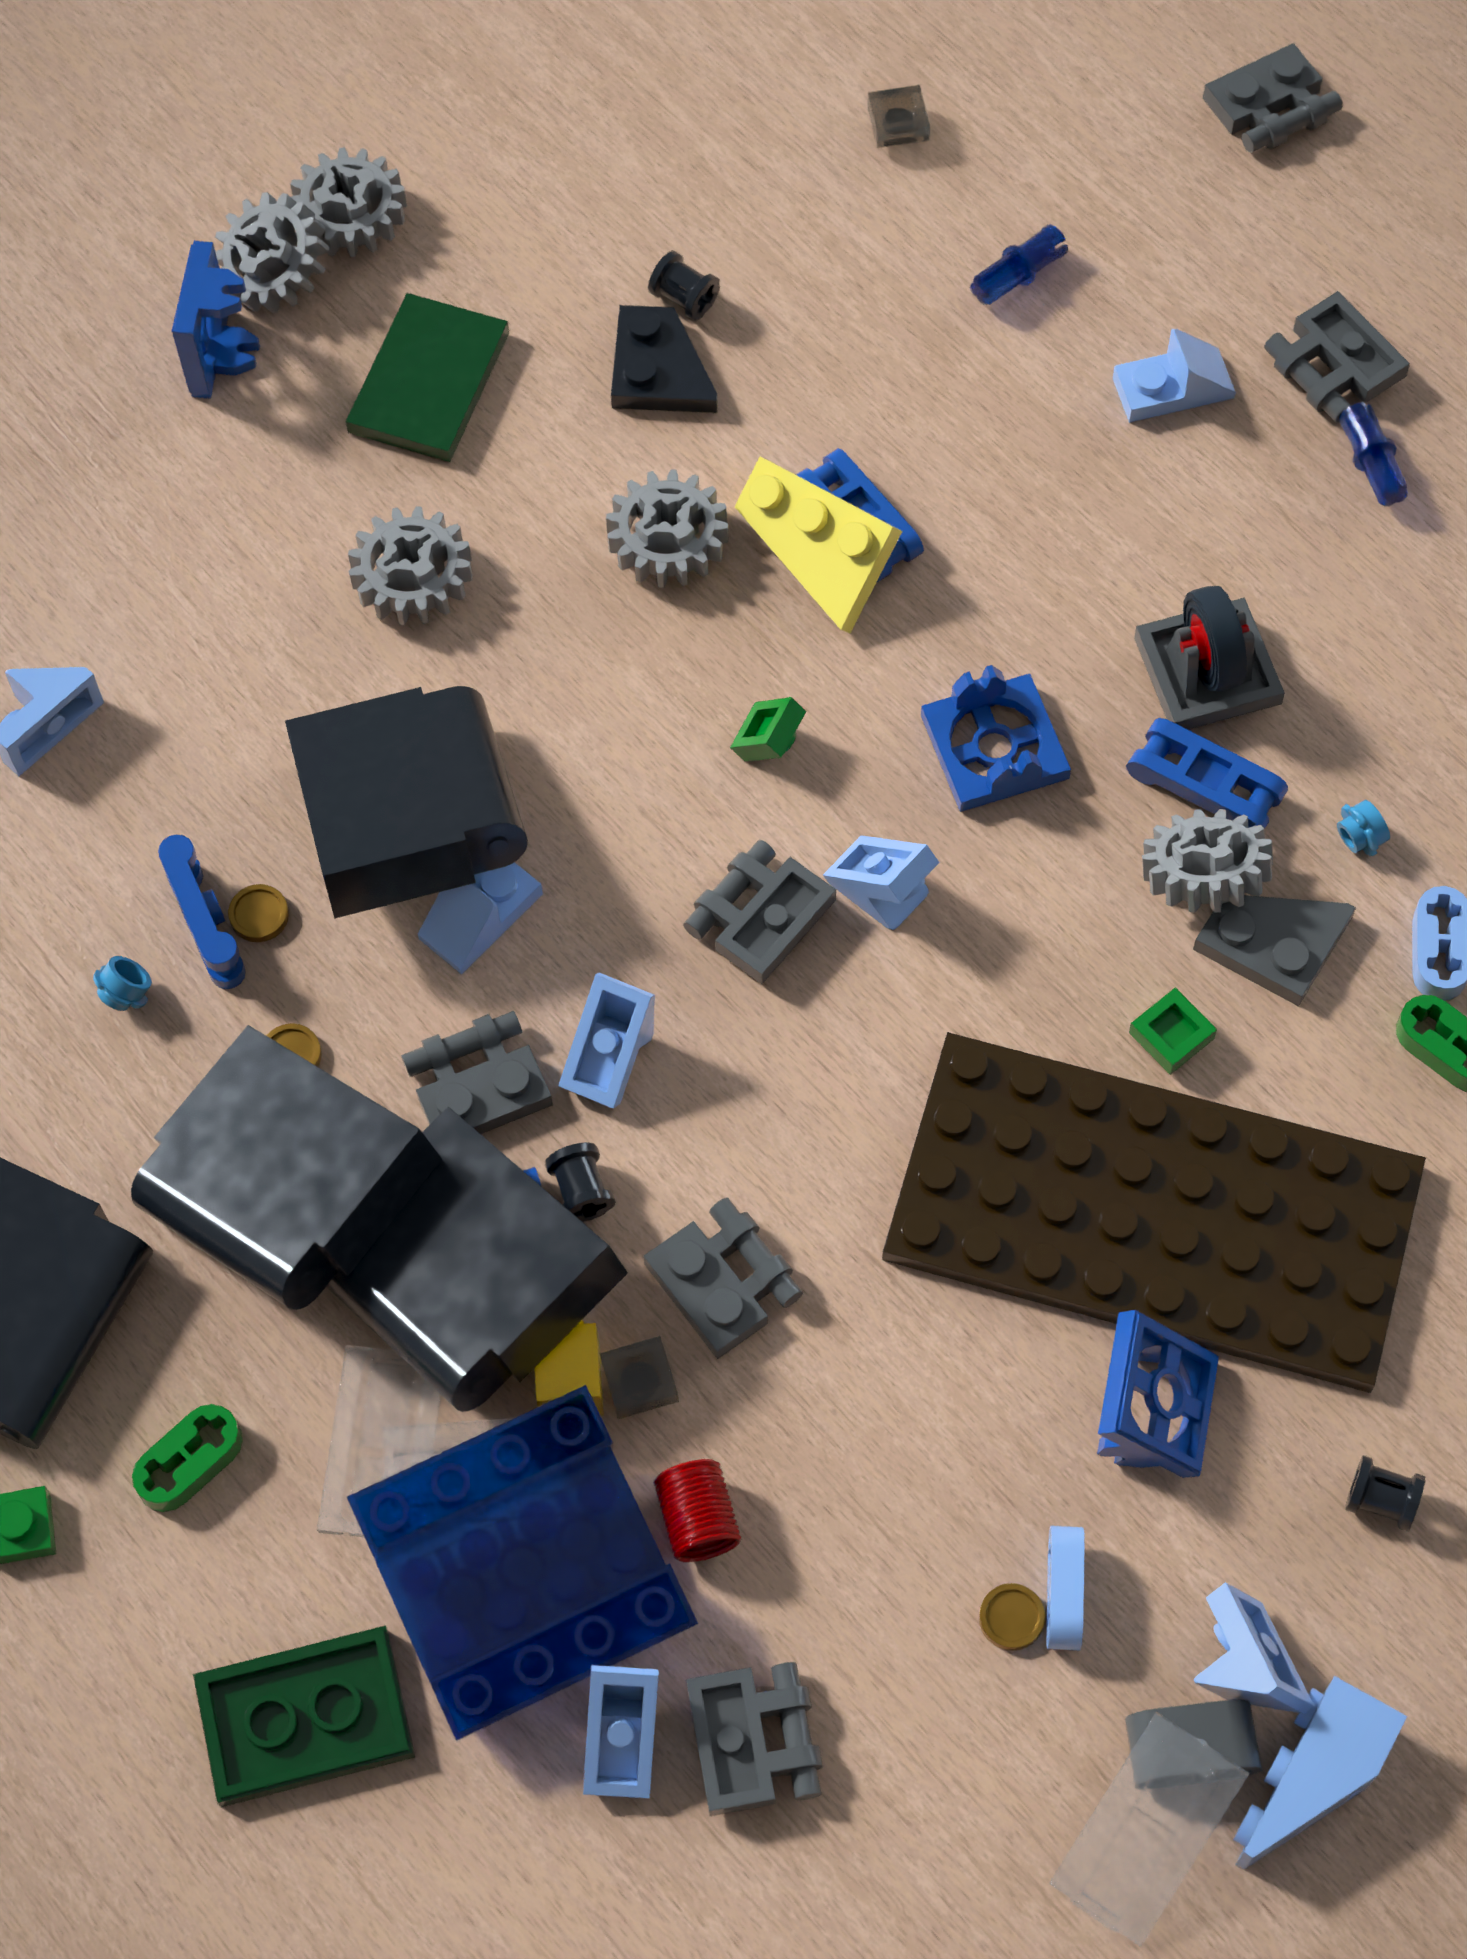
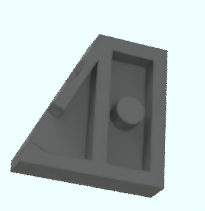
(1275, 941)

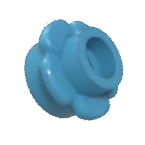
(1363, 828)
(122, 983)

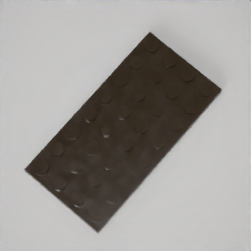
(1157, 1205)

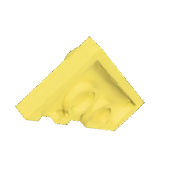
(819, 538)

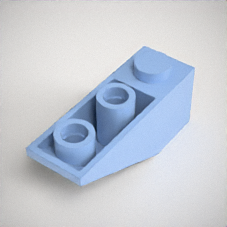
(1333, 1762)

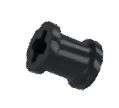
(684, 285)
(580, 1180)
(1385, 1493)

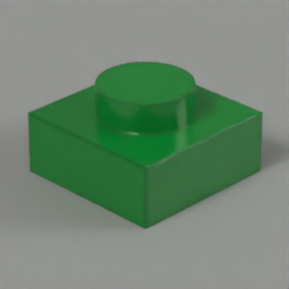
(768, 729)
(1172, 1030)
(26, 1525)

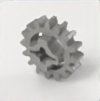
(352, 199)
(270, 250)
(667, 528)
(409, 567)
(1207, 860)

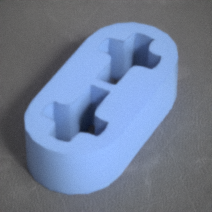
(1428, 943)
(1065, 1588)

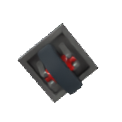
(1209, 660)

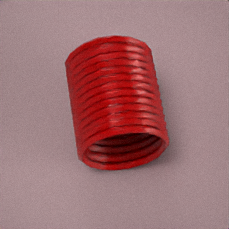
(697, 1510)

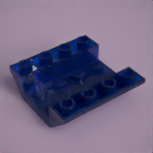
(520, 1562)

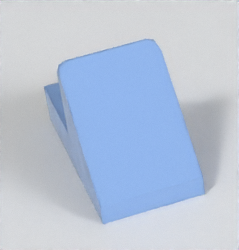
(1182, 379)
(53, 706)
(883, 877)
(477, 914)
(607, 1040)
(1256, 1659)
(620, 1731)

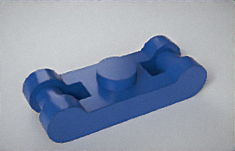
(862, 493)
(1206, 773)
(201, 912)

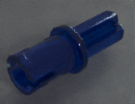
(1019, 265)
(1374, 453)

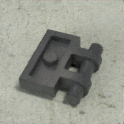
(1266, 87)
(1347, 345)
(774, 918)
(485, 1094)
(708, 1289)
(733, 1743)

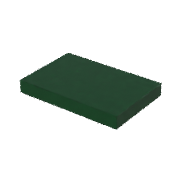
(427, 377)
(303, 1716)

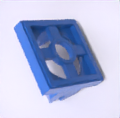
(201, 319)
(1003, 777)
(1193, 1387)

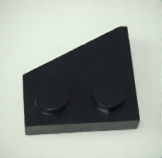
(658, 364)

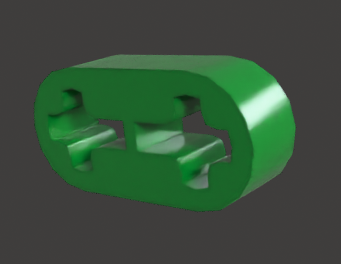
(1440, 1049)
(177, 1447)

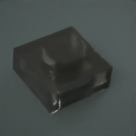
(898, 116)
(639, 1377)

